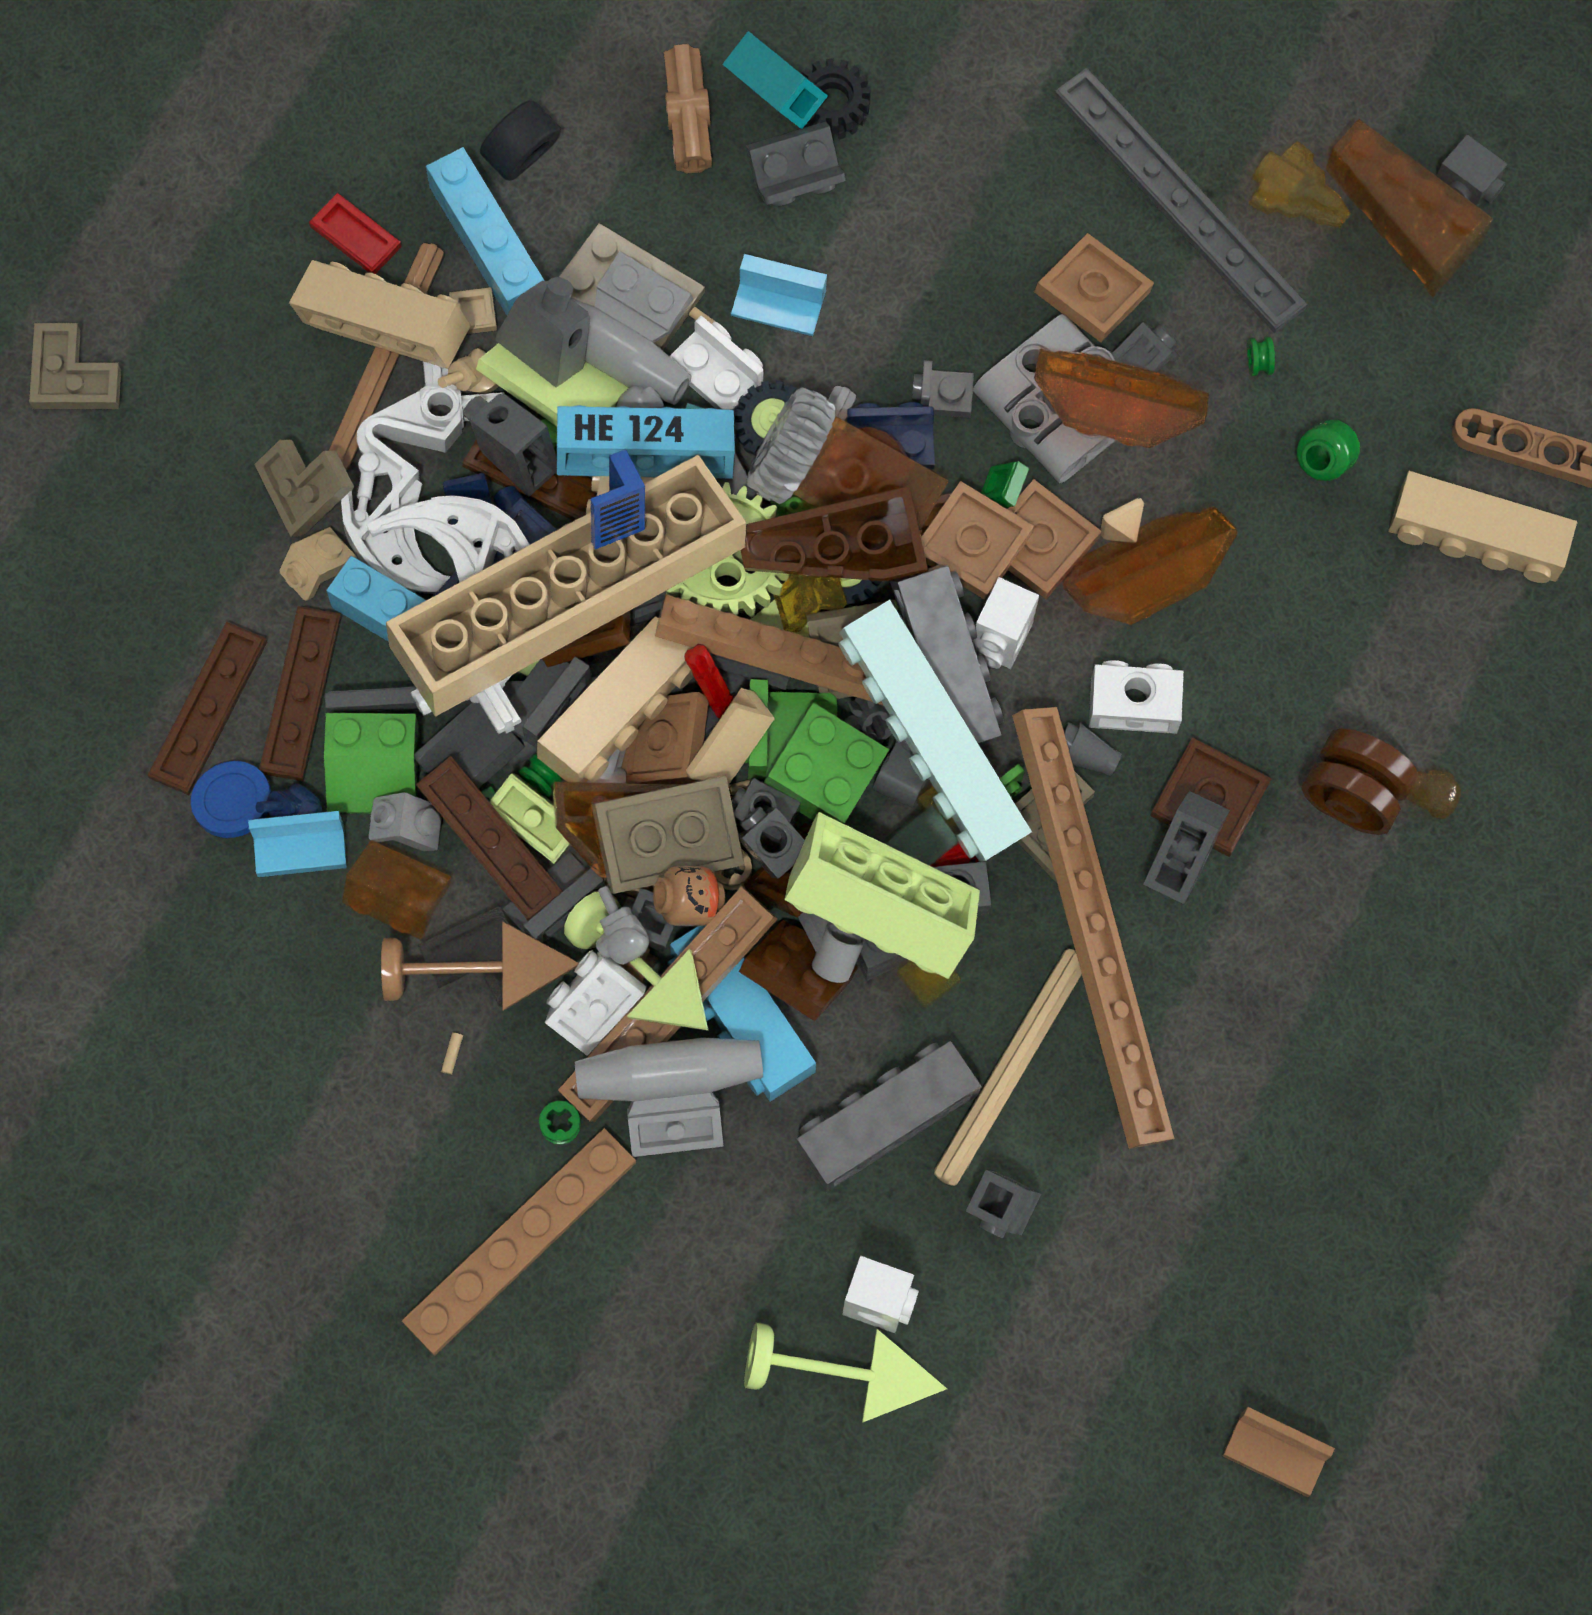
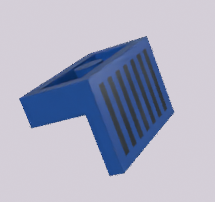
(623, 507)

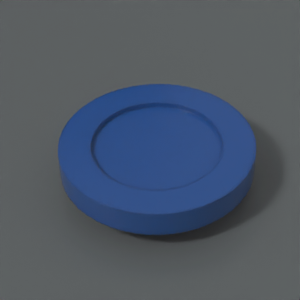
(227, 798)

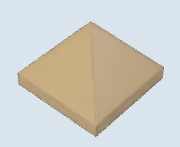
(1123, 522)

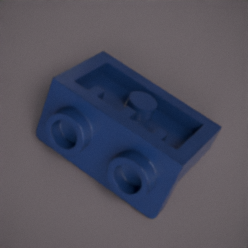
(908, 424)

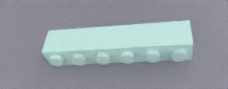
(934, 732)

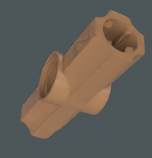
(687, 109)

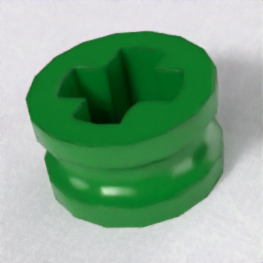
(1260, 356)
(540, 776)
(560, 1136)

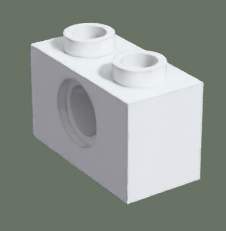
(1004, 623)
(1114, 710)
(880, 1295)

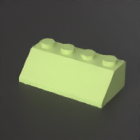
(883, 896)

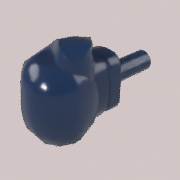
(290, 802)

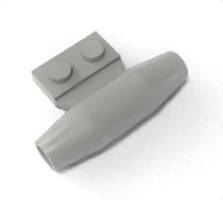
(629, 316)
(670, 1088)

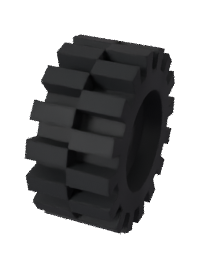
(851, 85)

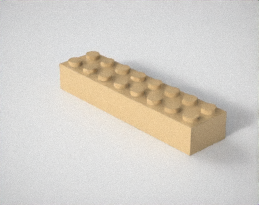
(562, 589)

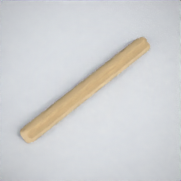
(1009, 1069)

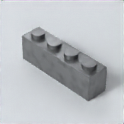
(945, 636)
(888, 1115)

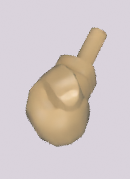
(466, 377)

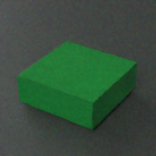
(1005, 483)

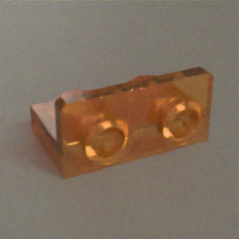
(394, 889)

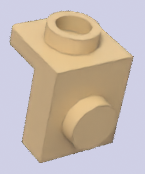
(314, 561)

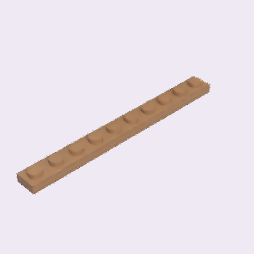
(1093, 927)

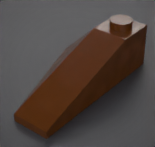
(850, 539)

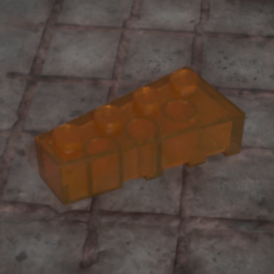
(1408, 205)

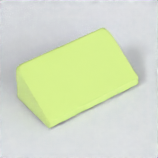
(530, 816)

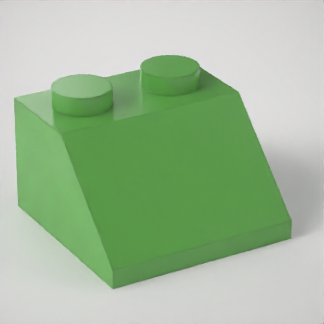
(369, 758)

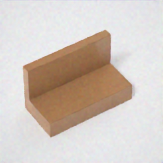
(1277, 1451)

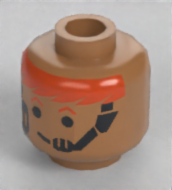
(688, 896)

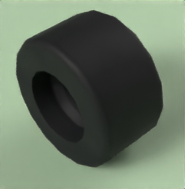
(519, 140)

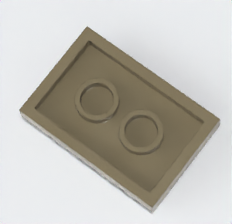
(596, 257)
(667, 829)

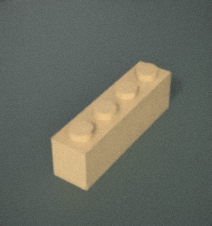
(380, 313)
(1482, 527)
(614, 707)

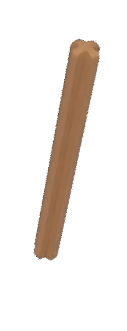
(381, 364)

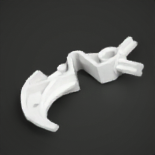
(412, 424)
(475, 523)

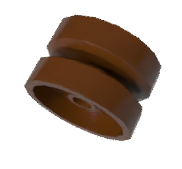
(1360, 781)

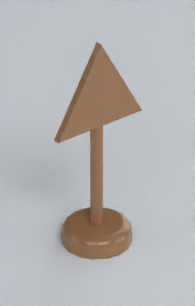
(525, 966)

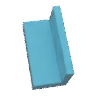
(779, 295)
(298, 843)

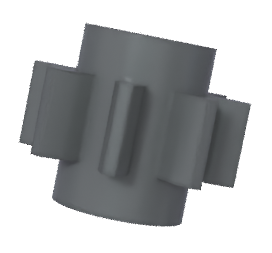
(862, 719)

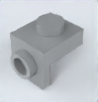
(406, 821)

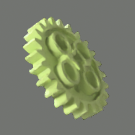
(751, 588)

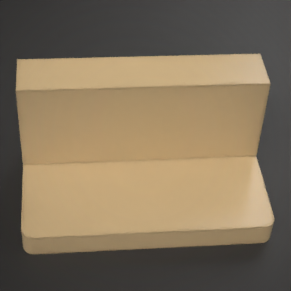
(732, 738)

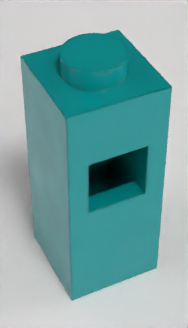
(775, 80)

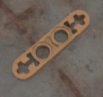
(1535, 440)

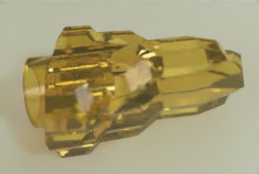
(1297, 188)

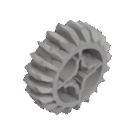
(791, 445)

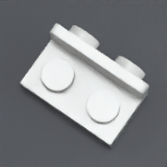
(717, 365)
(592, 1001)

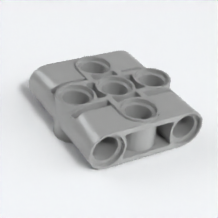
(1015, 396)

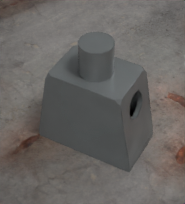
(547, 330)
(513, 441)

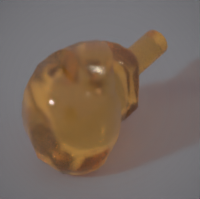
(1436, 792)

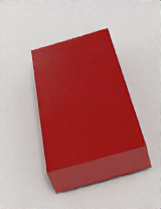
(355, 234)

